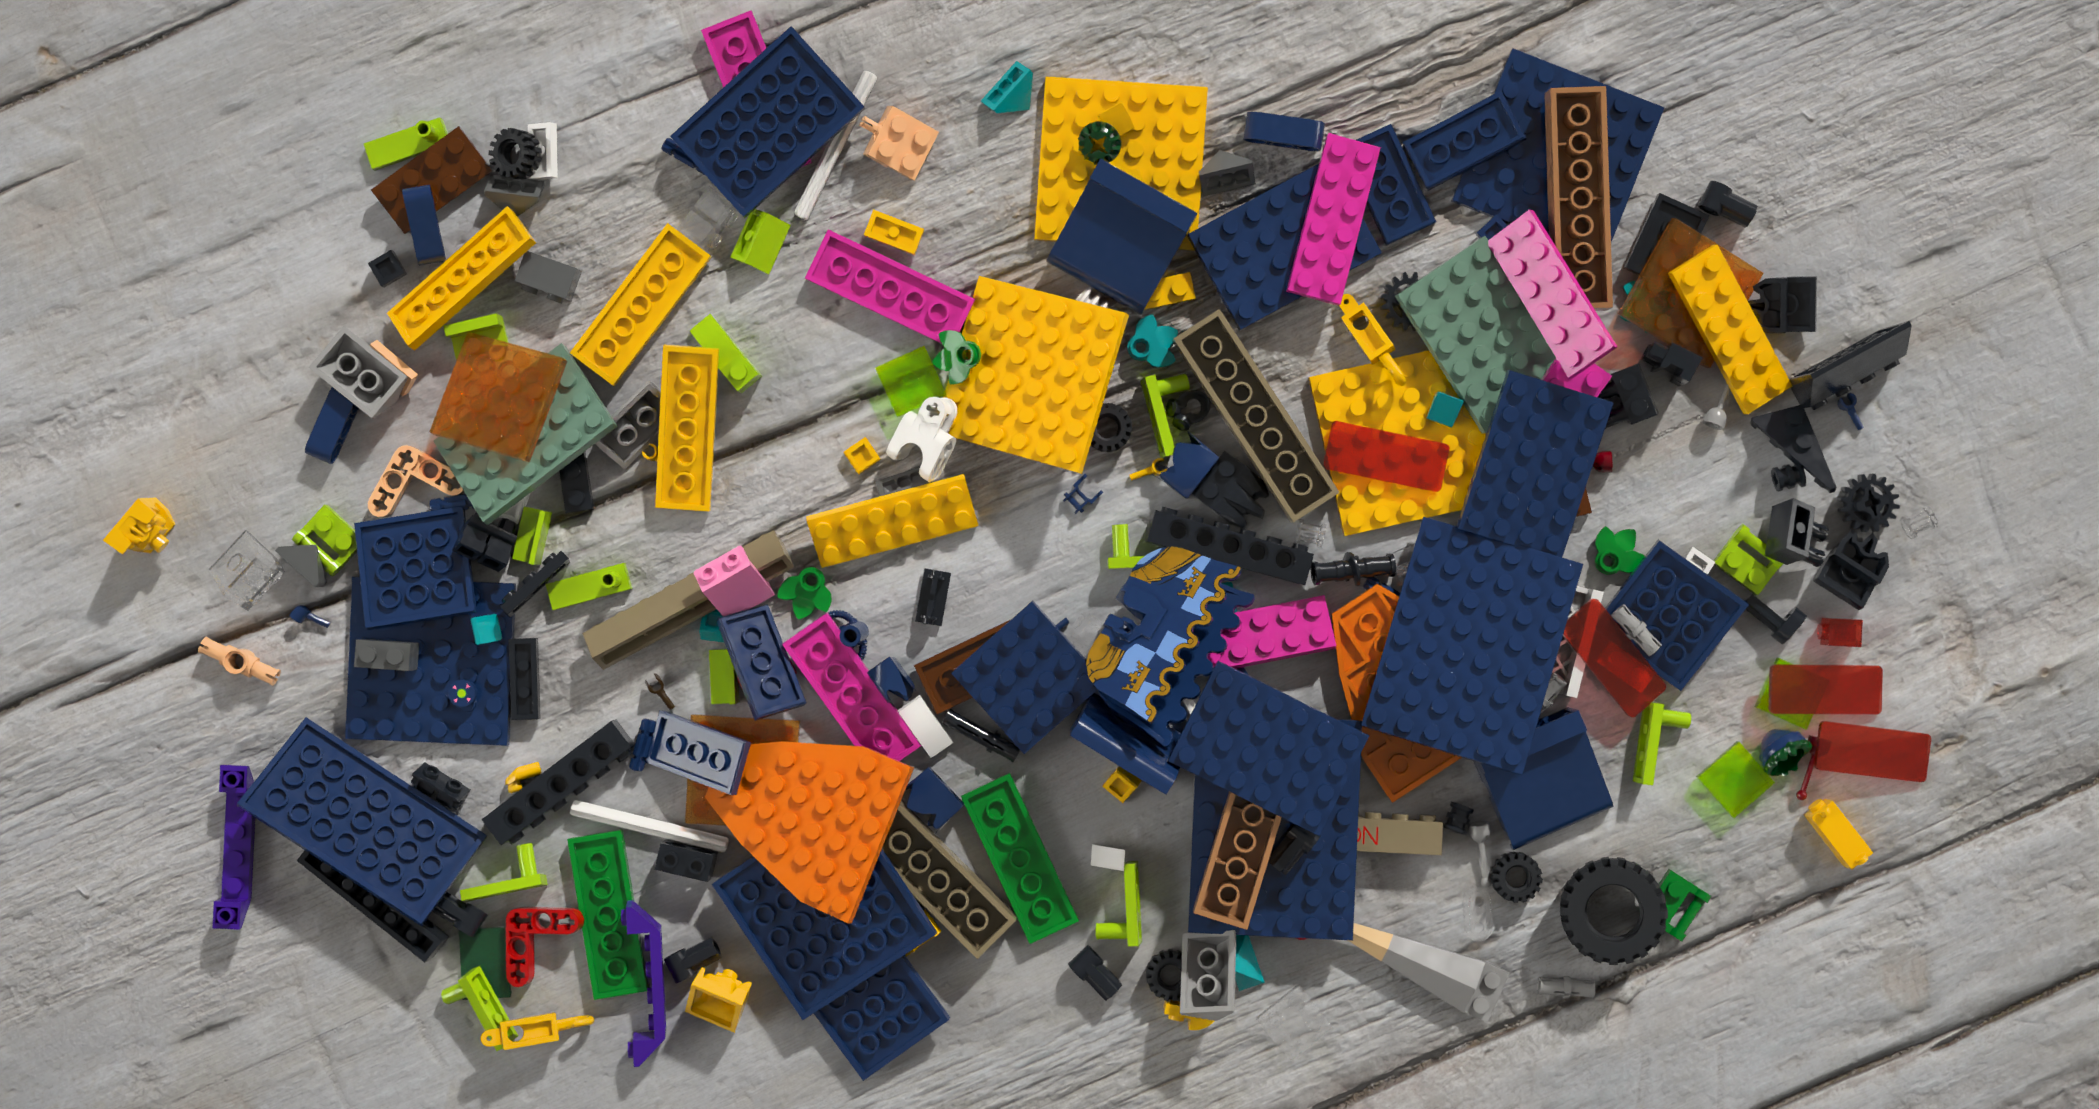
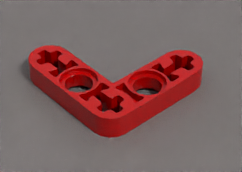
(526, 931)

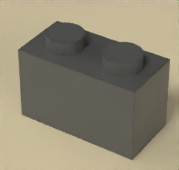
(547, 276)
(386, 654)

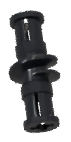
(1353, 568)

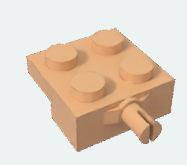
(899, 141)

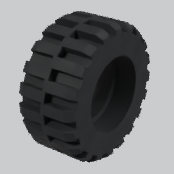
(1613, 948)

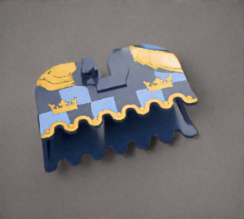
(1182, 620)

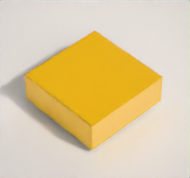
(862, 455)

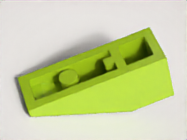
(732, 360)

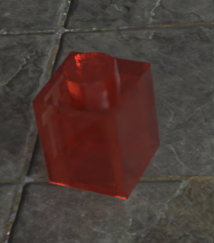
(1840, 632)

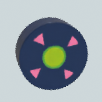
(462, 693)

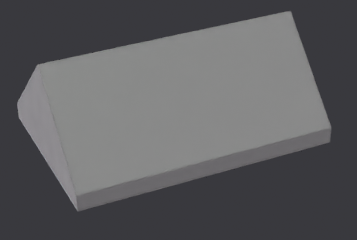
(359, 373)
(636, 425)
(1208, 975)

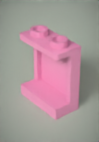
(733, 583)

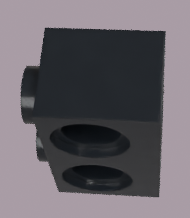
(686, 860)

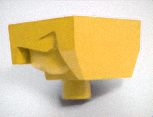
(142, 527)
(718, 998)

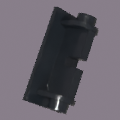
(933, 597)
(429, 778)

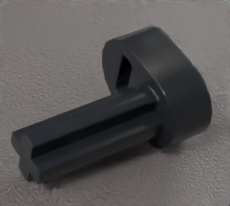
(1781, 628)

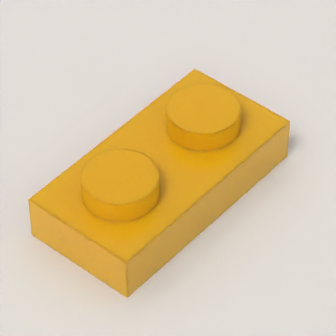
(894, 232)
(1172, 291)

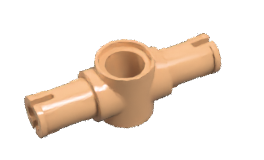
(227, 654)

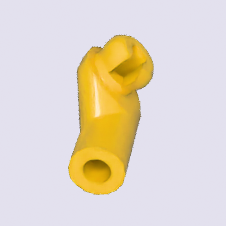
(523, 772)

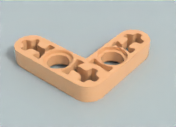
(416, 469)

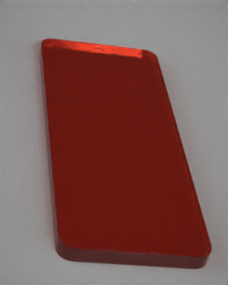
(1386, 456)
(1613, 658)
(1825, 689)
(1872, 751)

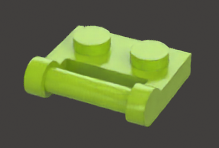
(335, 533)
(1741, 565)

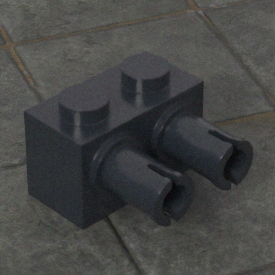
(1635, 396)
(1791, 534)

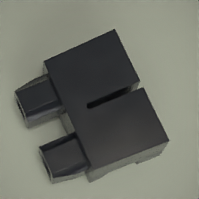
(1674, 360)
(486, 542)

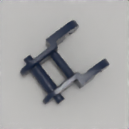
(1080, 507)

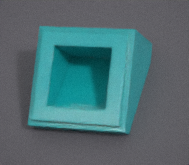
(1444, 409)
(486, 629)
(709, 629)

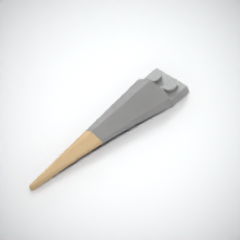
(1454, 977)

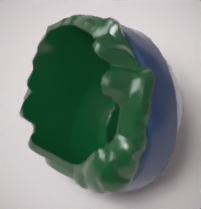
(1782, 751)

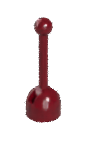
(1603, 462)
(1802, 794)

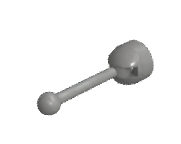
(1716, 416)
(1480, 832)

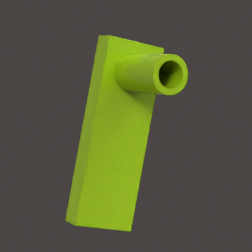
(404, 143)
(1152, 391)
(1121, 556)
(588, 586)
(1649, 735)
(528, 880)
(1132, 927)
(482, 999)

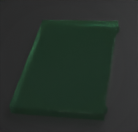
(489, 952)

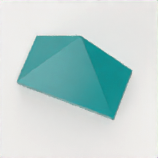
(1011, 91)
(1247, 967)

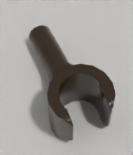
(658, 689)

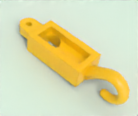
(1371, 339)
(536, 1030)

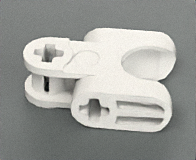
(930, 433)

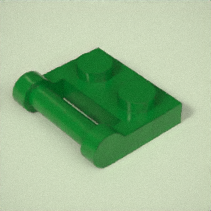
(1675, 891)

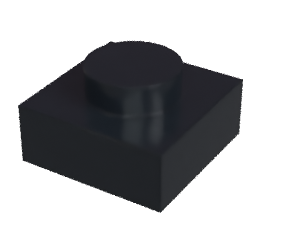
(387, 268)

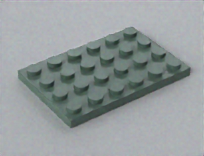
(1475, 327)
(571, 427)

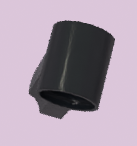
(1721, 201)
(1293, 846)
(462, 915)
(687, 961)
(1090, 967)

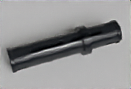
(979, 734)

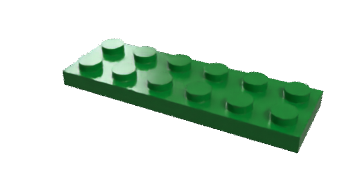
(1019, 858)
(602, 891)

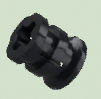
(1788, 477)
(1458, 818)

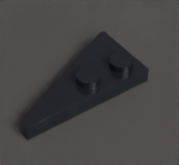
(1794, 435)

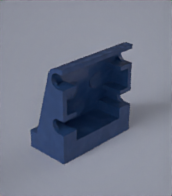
(1121, 236)
(1125, 744)
(1557, 784)

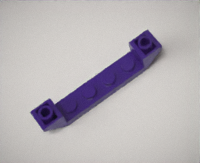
(238, 851)
(639, 922)

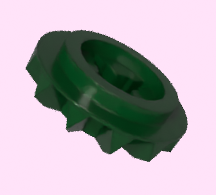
(1098, 130)

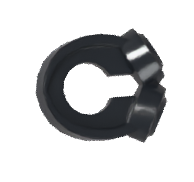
(1183, 421)

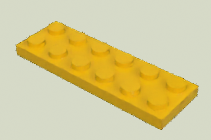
(461, 278)
(640, 304)
(1730, 329)
(687, 427)
(892, 521)

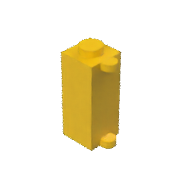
(1838, 833)

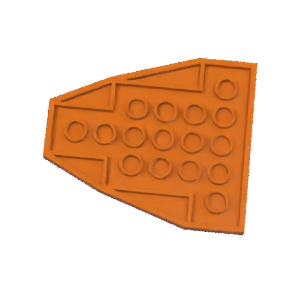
(1360, 639)
(815, 817)

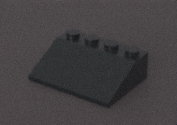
(1851, 365)

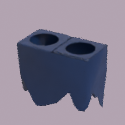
(1190, 466)
(892, 677)
(933, 797)

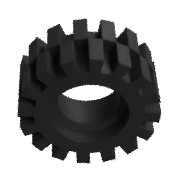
(502, 153)
(1123, 433)
(1532, 882)
(1153, 974)

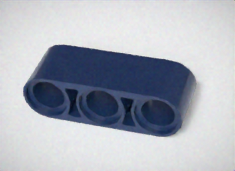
(1284, 131)
(424, 225)
(331, 427)

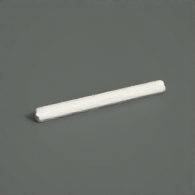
(832, 152)
(649, 826)

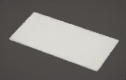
(1108, 857)

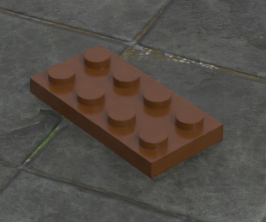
(446, 166)
(936, 672)

